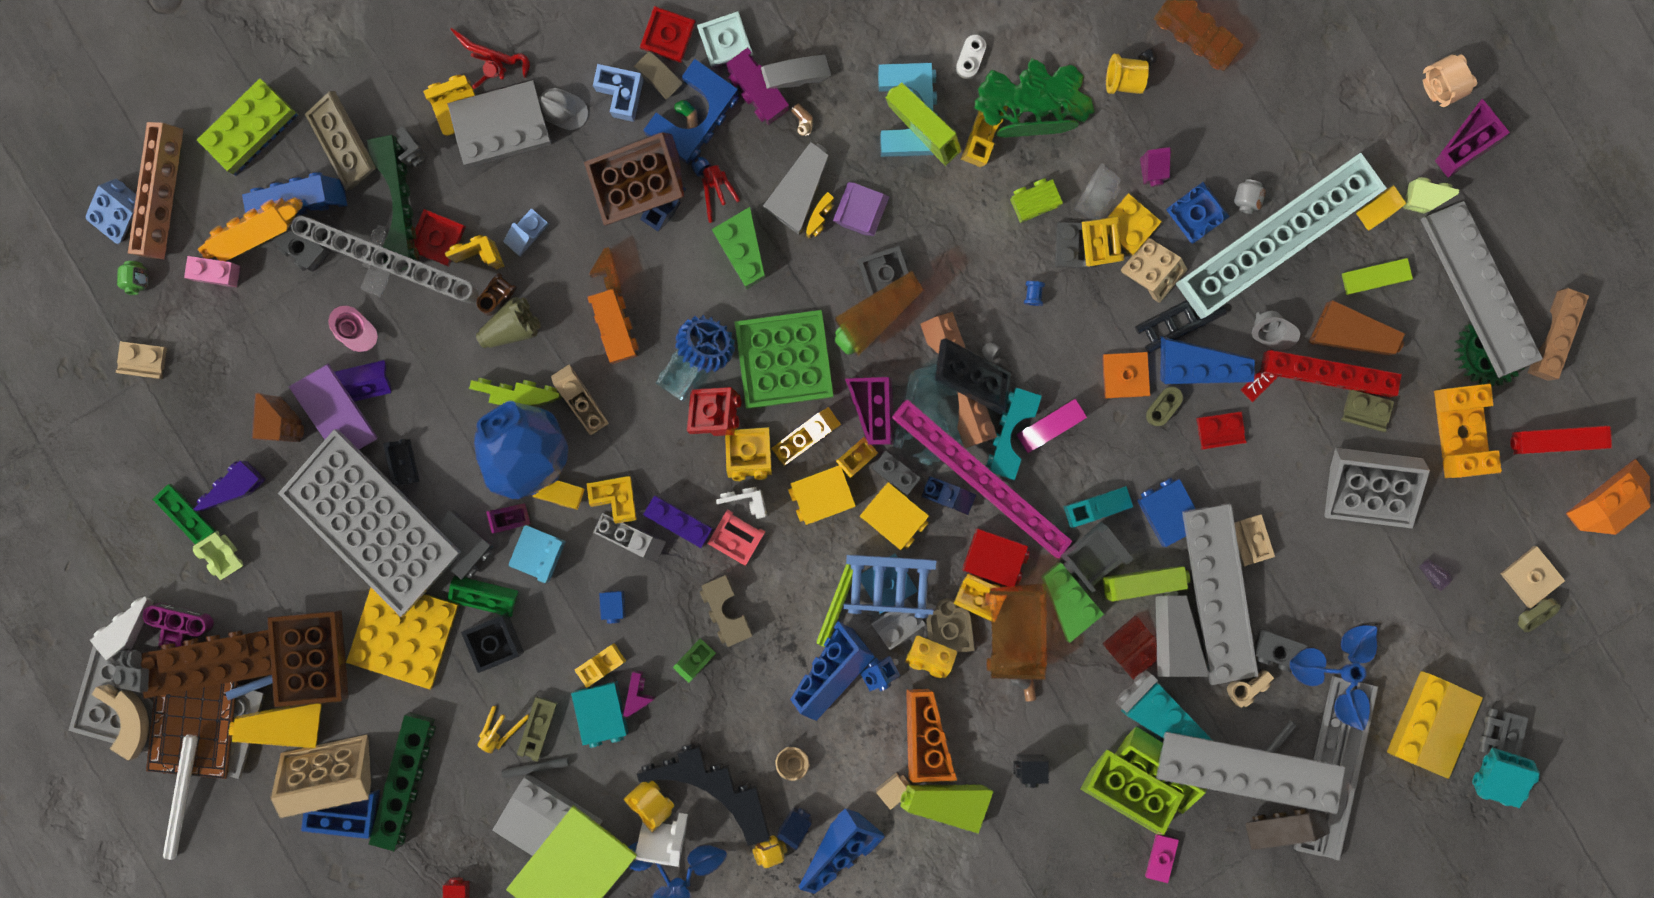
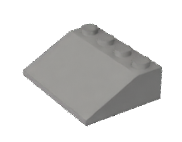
(499, 124)
(1375, 487)
(534, 814)

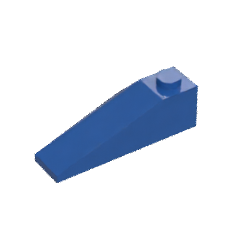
(844, 842)

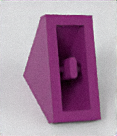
(508, 518)

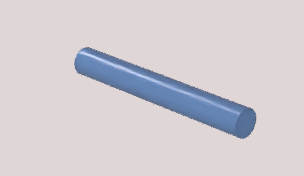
(249, 687)

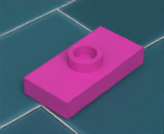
(1162, 858)

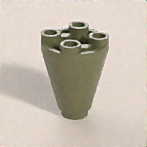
(509, 325)

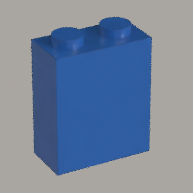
(1164, 510)

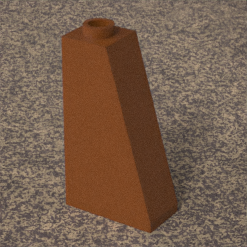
(1354, 331)

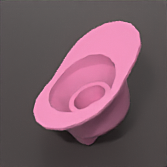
(352, 329)

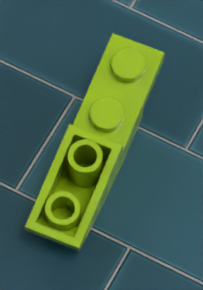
(523, 393)

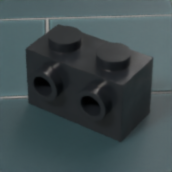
(1031, 770)

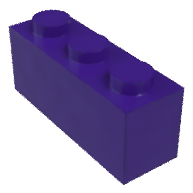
(678, 521)

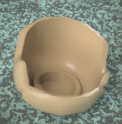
(792, 763)

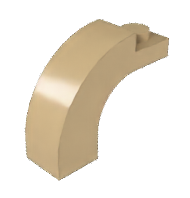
(133, 720)

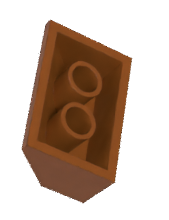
(275, 420)

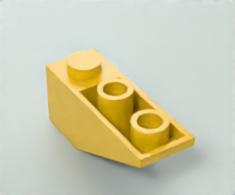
(806, 436)

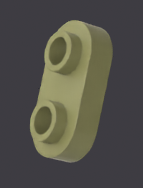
(1164, 407)
(1541, 613)

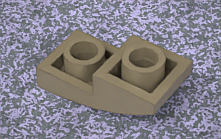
(658, 75)

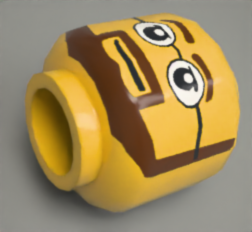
(769, 852)

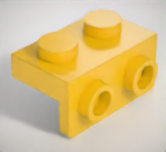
(973, 596)
(931, 657)

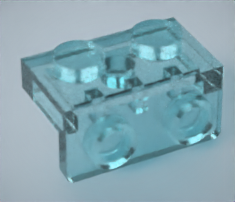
(679, 377)

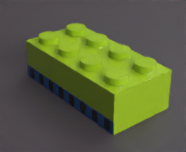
(247, 127)

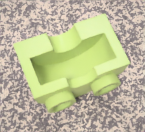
(219, 554)

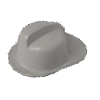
(563, 109)
(1275, 331)

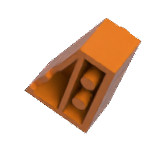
(614, 326)

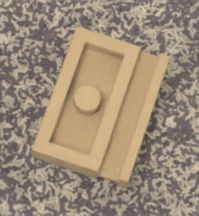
(141, 360)
(1253, 540)

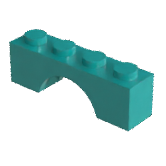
(1021, 406)

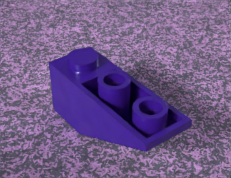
(236, 484)

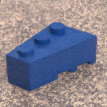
(347, 820)

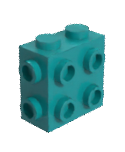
(1505, 778)

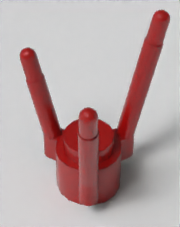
(491, 69)
(714, 177)

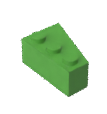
(741, 247)
(1071, 603)

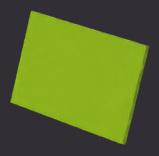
(573, 861)

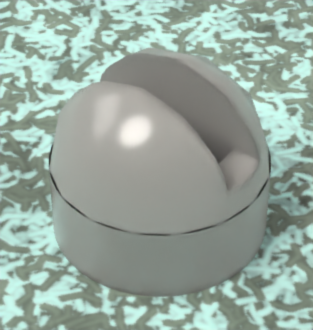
(990, 351)

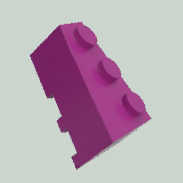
(749, 77)
(1474, 138)
(875, 407)

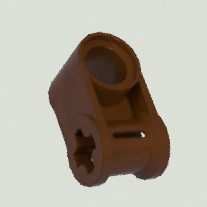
(496, 293)

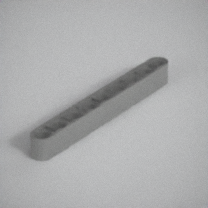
(376, 253)

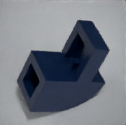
(660, 216)

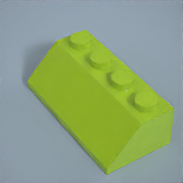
(1144, 753)
(1132, 792)

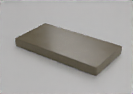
(340, 140)

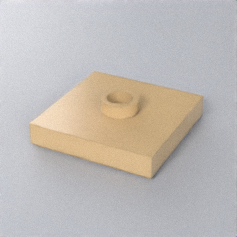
(1532, 577)

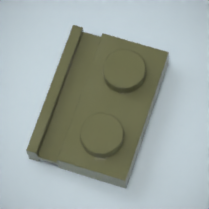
(1367, 411)

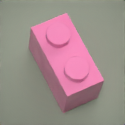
(212, 271)

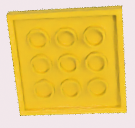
(405, 645)

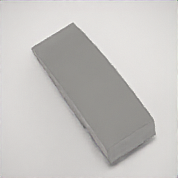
(796, 72)

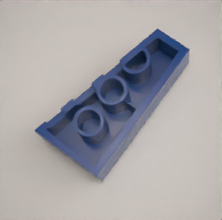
(314, 192)

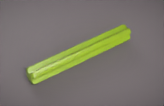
(836, 605)

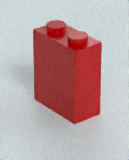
(995, 558)

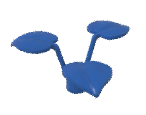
(1361, 646)
(702, 860)

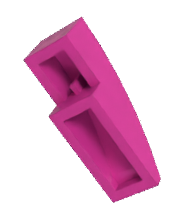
(1051, 425)

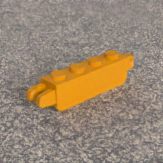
(250, 230)

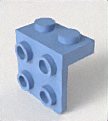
(112, 209)

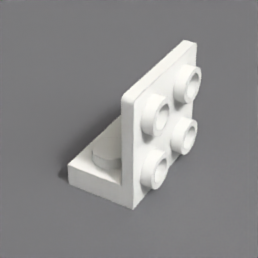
(757, 506)
(664, 844)

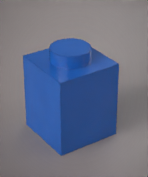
(612, 606)

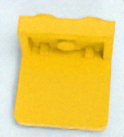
(441, 94)

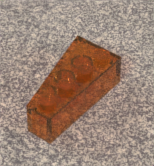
(872, 316)

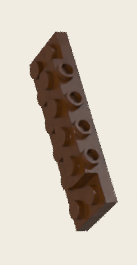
(207, 662)

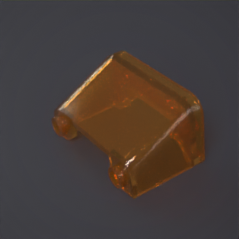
(1018, 632)

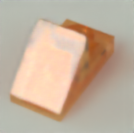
(606, 265)

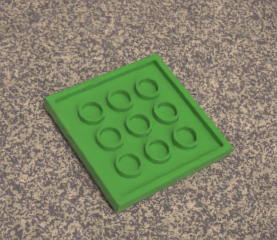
(784, 359)

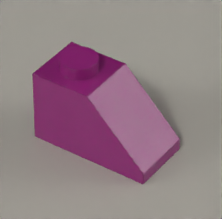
(1156, 166)

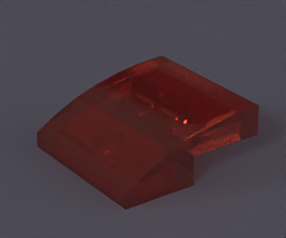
(1133, 647)

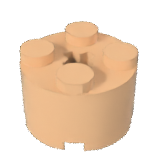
(1449, 80)

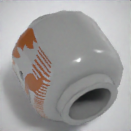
(1250, 196)

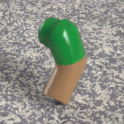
(685, 108)

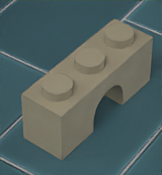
(731, 629)

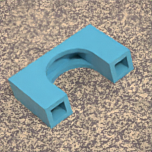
(919, 80)

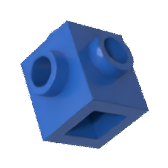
(880, 674)

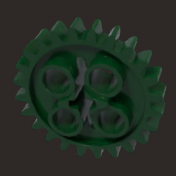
(1472, 356)

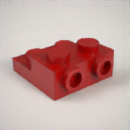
(713, 411)

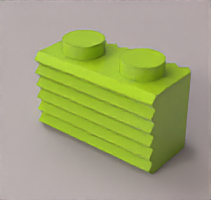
(1036, 200)

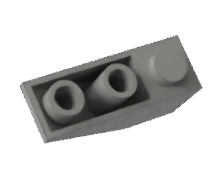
(630, 538)

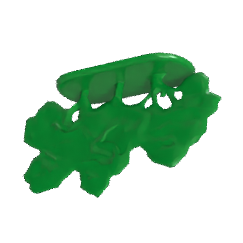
(1035, 94)

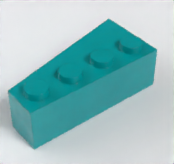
(1162, 714)

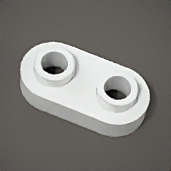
(971, 56)

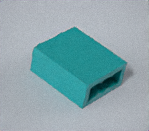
(600, 714)

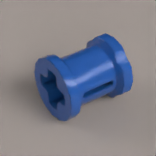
(1034, 293)

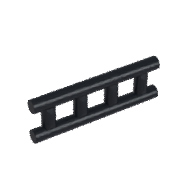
(1175, 333)

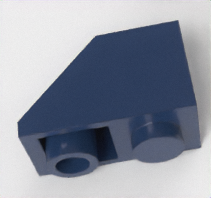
(948, 495)

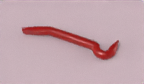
(511, 60)

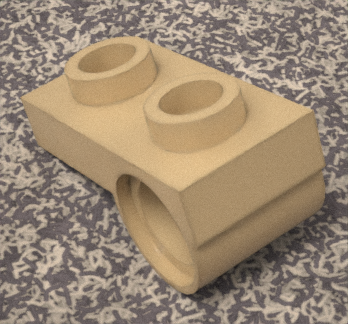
(1251, 688)

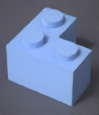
(624, 87)

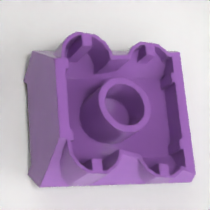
(860, 209)

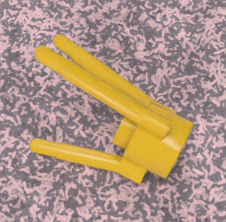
(490, 739)

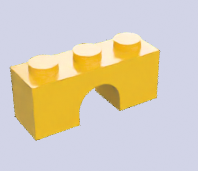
(980, 140)

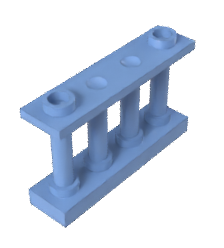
(901, 566)

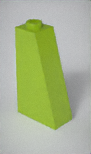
(924, 123)
(1145, 583)
(950, 804)

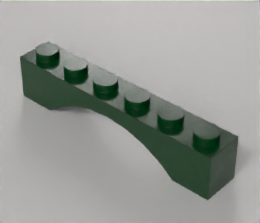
(400, 239)

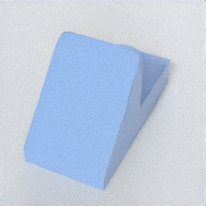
(525, 232)

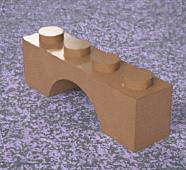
(1566, 316)

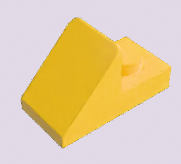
(857, 457)

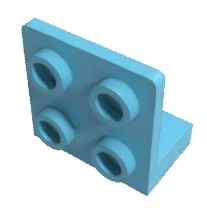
(537, 553)

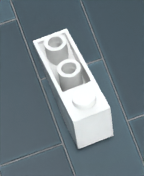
(122, 631)

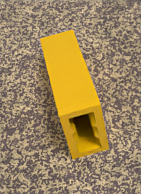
(280, 726)

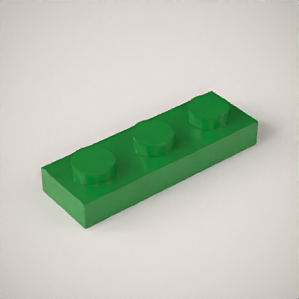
(183, 514)

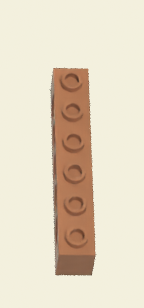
(155, 190)

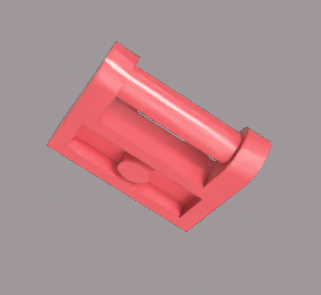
(732, 544)

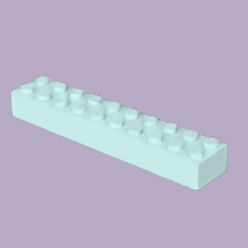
(1281, 236)

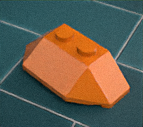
(1614, 502)

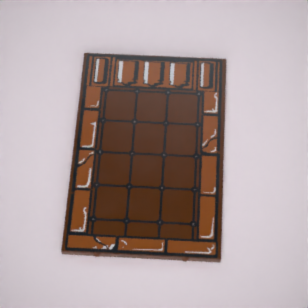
(198, 713)

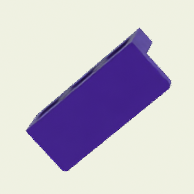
(365, 380)

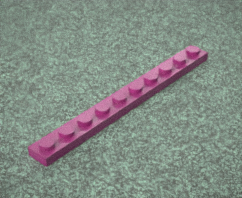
(981, 479)

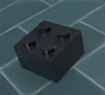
(492, 642)

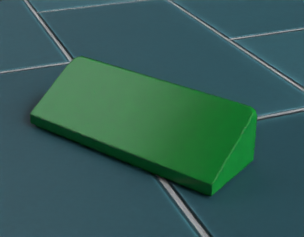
(482, 595)

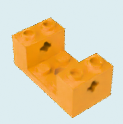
(1465, 408)

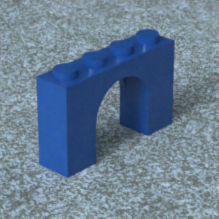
(719, 96)

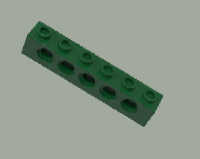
(381, 834)

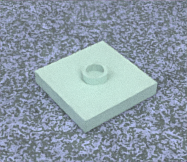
(723, 38)

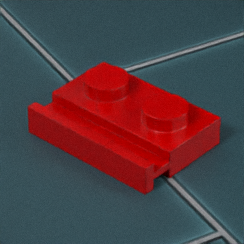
(1221, 430)

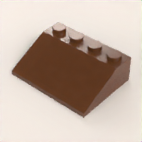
(636, 178)
(308, 658)

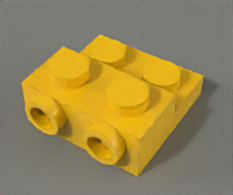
(748, 454)

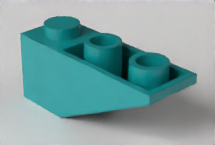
(1098, 507)

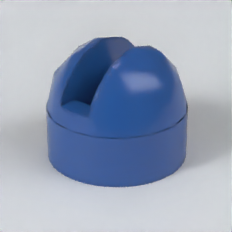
(700, 165)

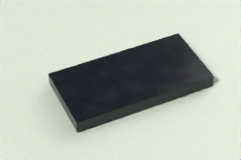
(972, 376)

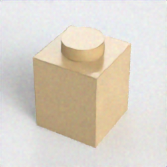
(892, 790)

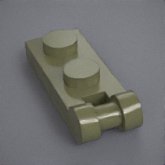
(537, 728)

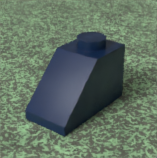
(795, 827)

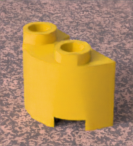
(650, 804)

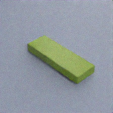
(1377, 276)

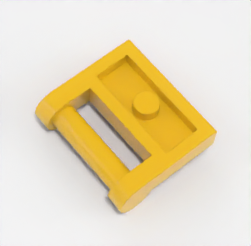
(1096, 241)

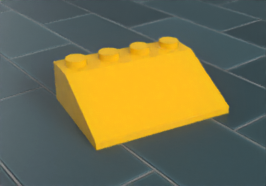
(1434, 724)

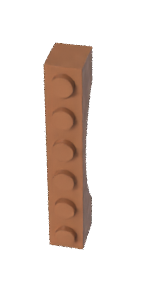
(974, 419)

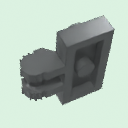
(130, 673)

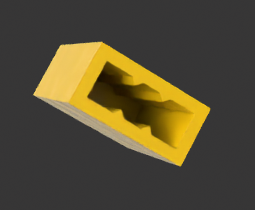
(821, 495)
(895, 516)

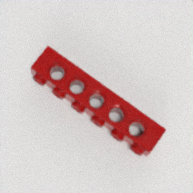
(1330, 373)

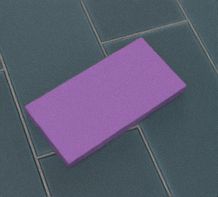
(332, 407)

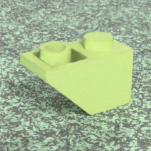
(1425, 196)

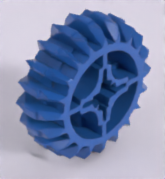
(706, 338)

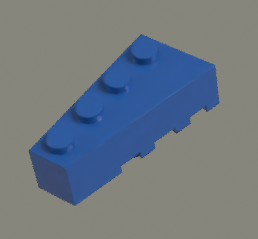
(1200, 364)
(832, 672)

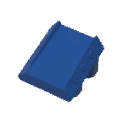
(1197, 212)

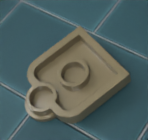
(950, 626)

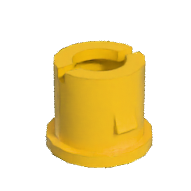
(1126, 75)

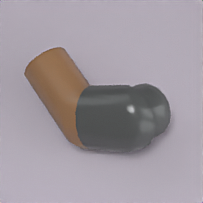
(1028, 686)

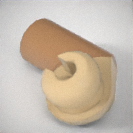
(805, 120)

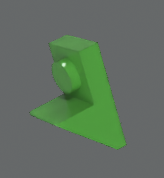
(694, 660)

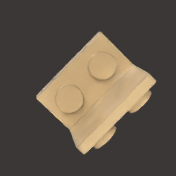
(1155, 269)

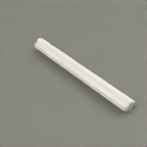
(180, 796)

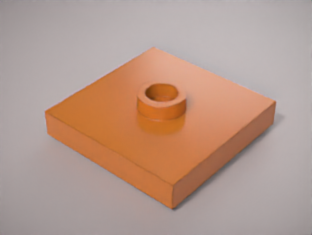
(1126, 375)

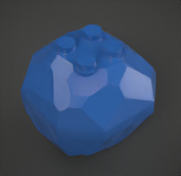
(519, 449)

